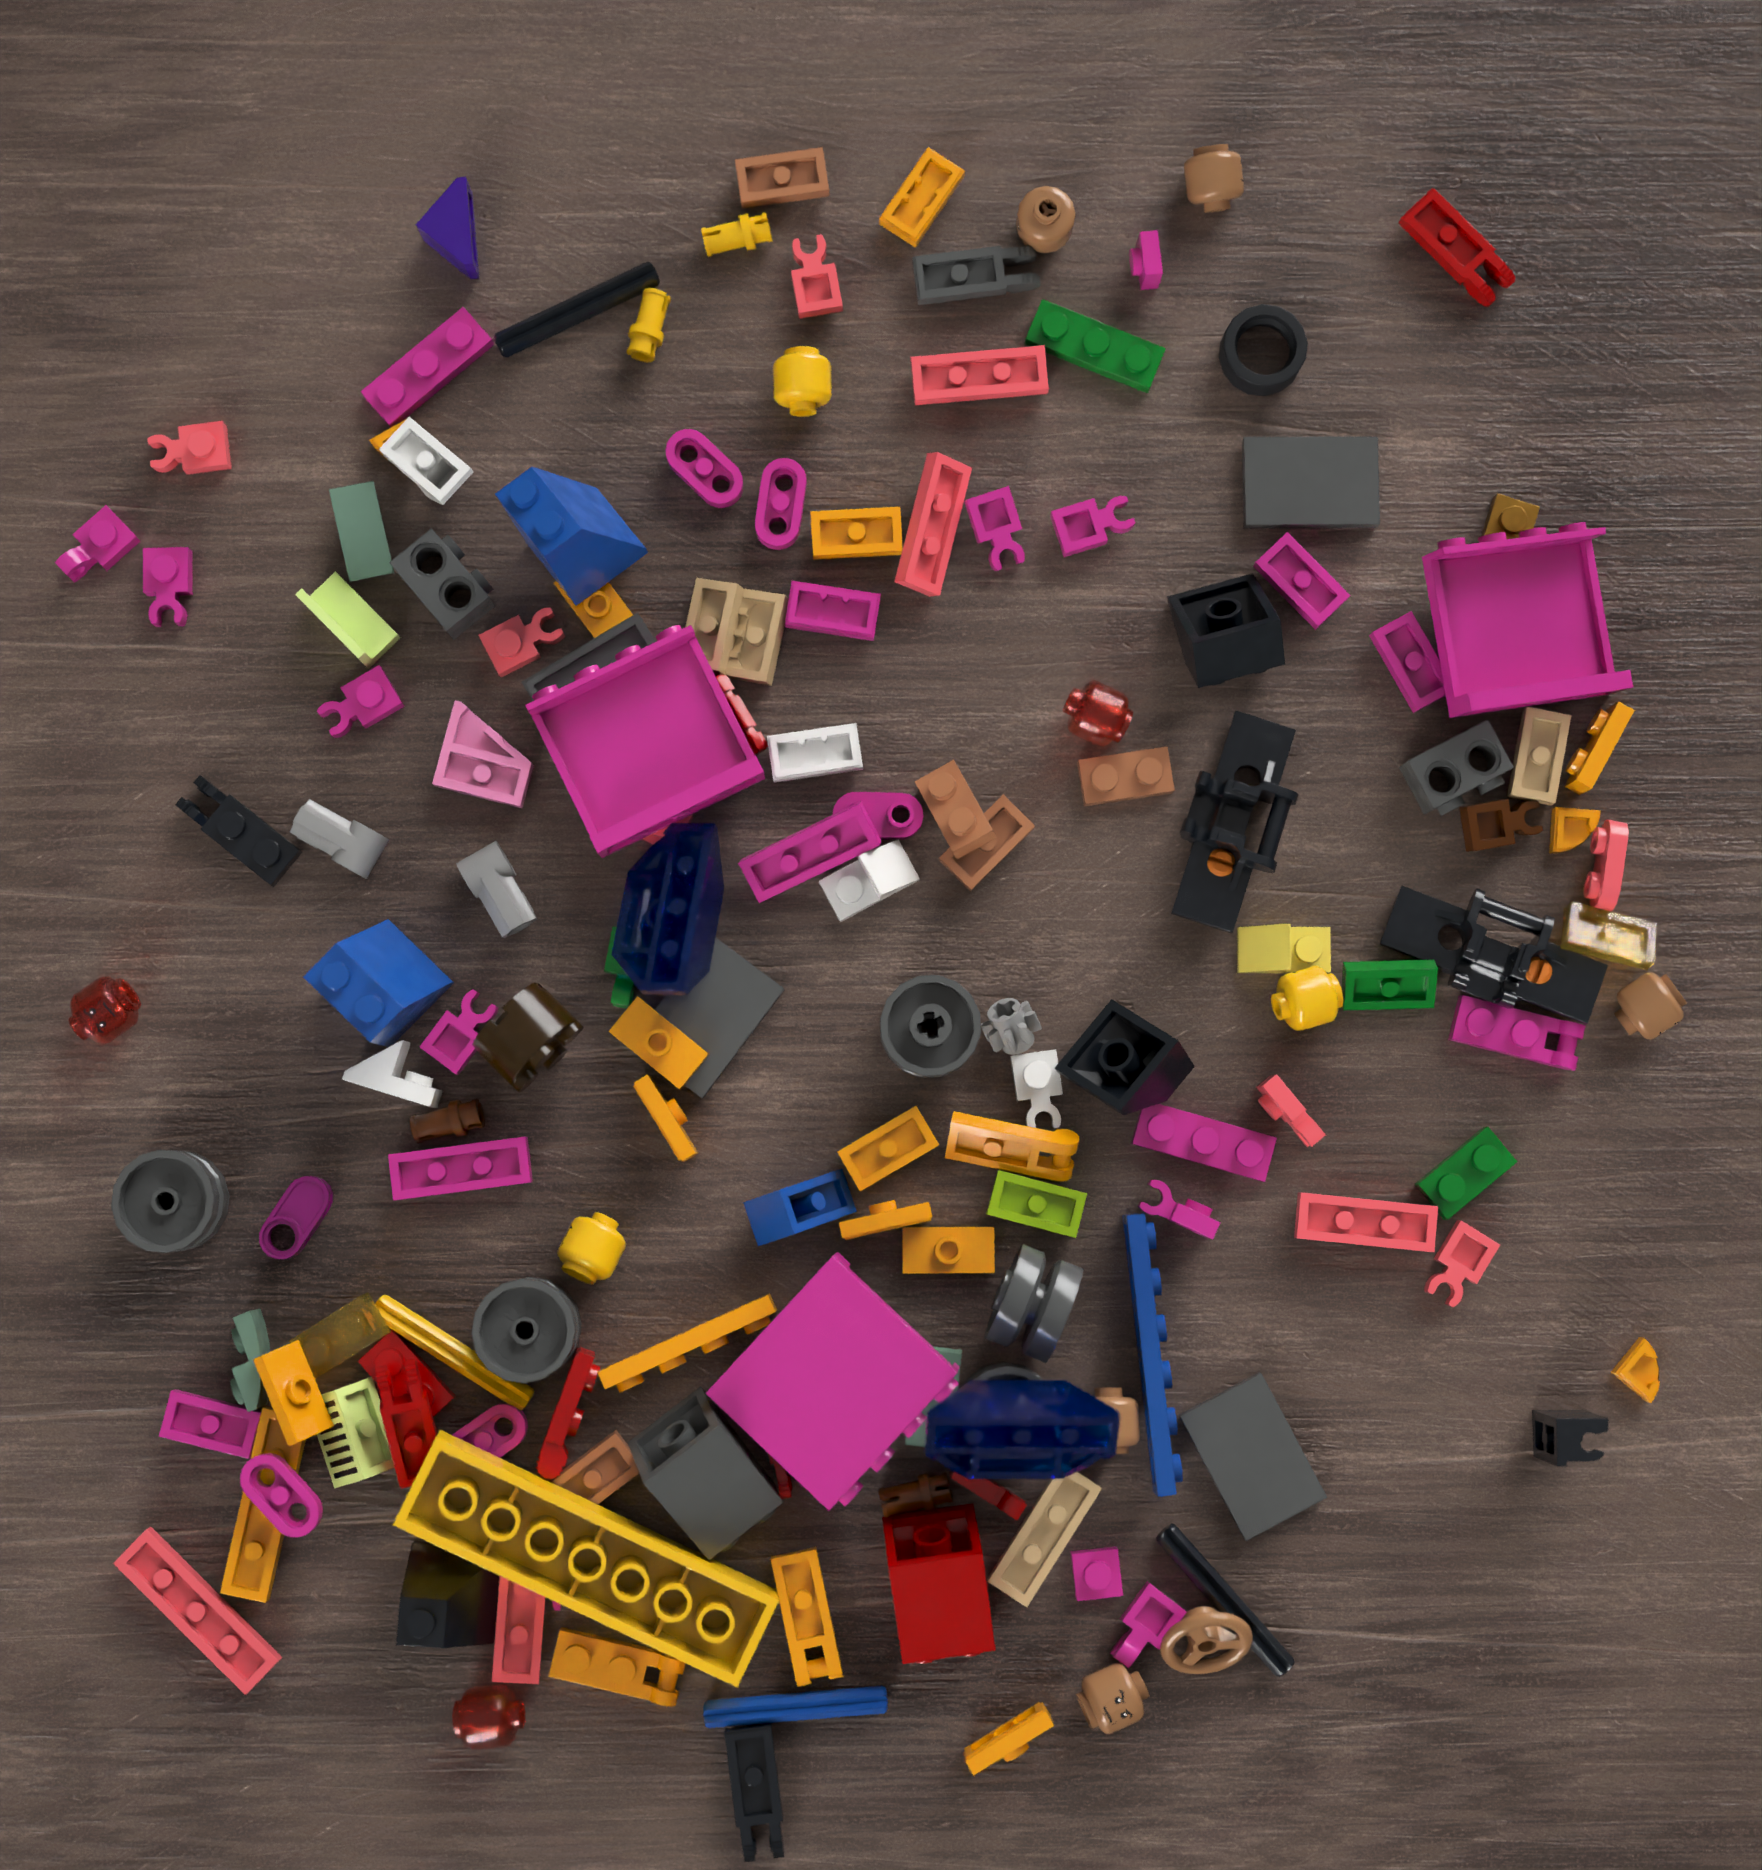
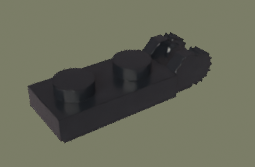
(243, 834)
(755, 1785)

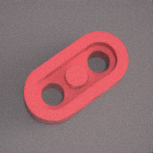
(1605, 880)

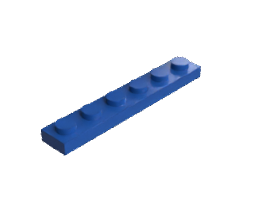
(1154, 1373)

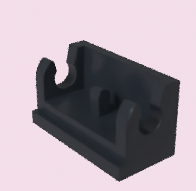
(1560, 1434)

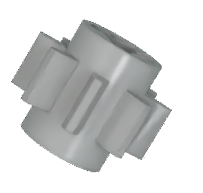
(1011, 1026)

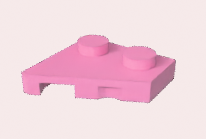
(480, 761)

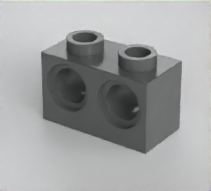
(437, 588)
(1453, 762)

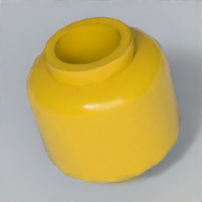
(802, 380)
(1307, 998)
(591, 1248)

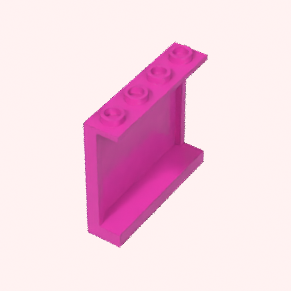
(1520, 620)
(644, 740)
(834, 1383)

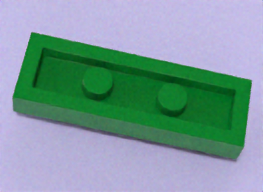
(1095, 346)

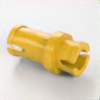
(737, 234)
(647, 332)

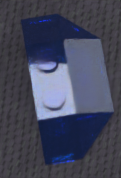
(671, 911)
(1020, 1430)

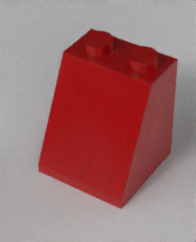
(938, 1584)

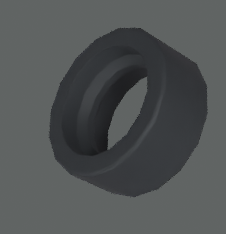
(1282, 322)

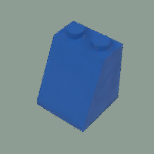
(570, 530)
(379, 982)

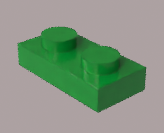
(1389, 984)
(1466, 1172)

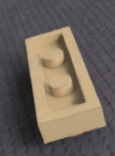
(1043, 1536)

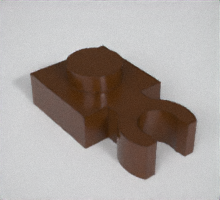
(1494, 823)

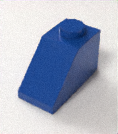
(799, 1207)

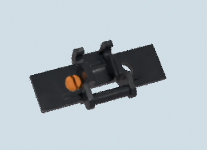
(1219, 816)
(1491, 969)

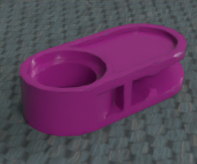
(302, 1209)

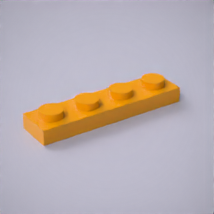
(671, 1352)
(255, 1539)

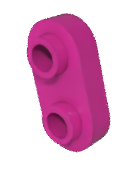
(705, 469)
(780, 505)
(880, 808)
(484, 1433)
(278, 1499)

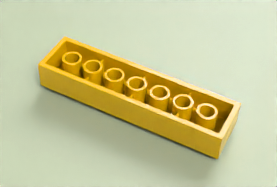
(587, 1558)

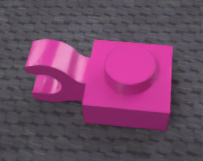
(102, 540)
(1191, 1216)
(1149, 1619)

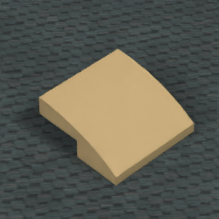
(738, 629)

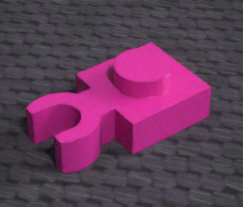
(993, 519)
(1084, 526)
(167, 576)
(367, 699)
(453, 1036)

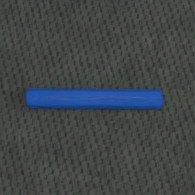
(795, 1706)

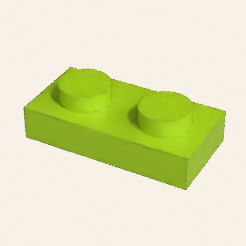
(1036, 1203)

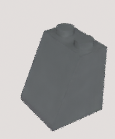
(704, 1474)

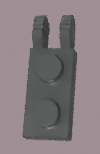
(972, 274)

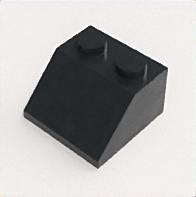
(1227, 630)

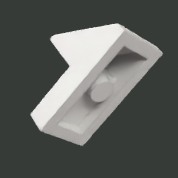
(426, 461)
(869, 880)
(383, 1074)

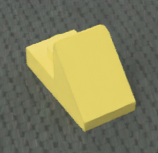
(1282, 948)

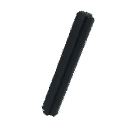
(576, 309)
(1224, 1597)

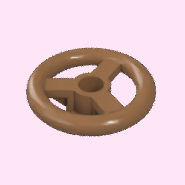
(1204, 1637)

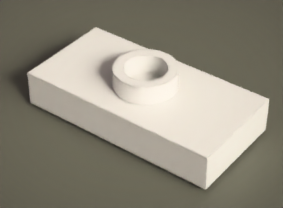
(814, 752)

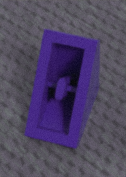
(451, 227)

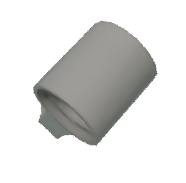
(346, 841)
(493, 881)

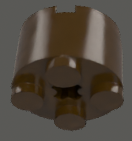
(527, 1036)

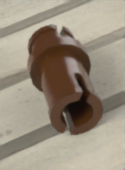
(455, 1118)
(916, 1494)

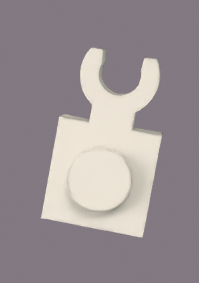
(1037, 1081)

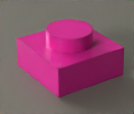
(1146, 260)
(1096, 1573)

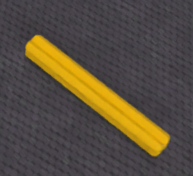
(451, 1352)

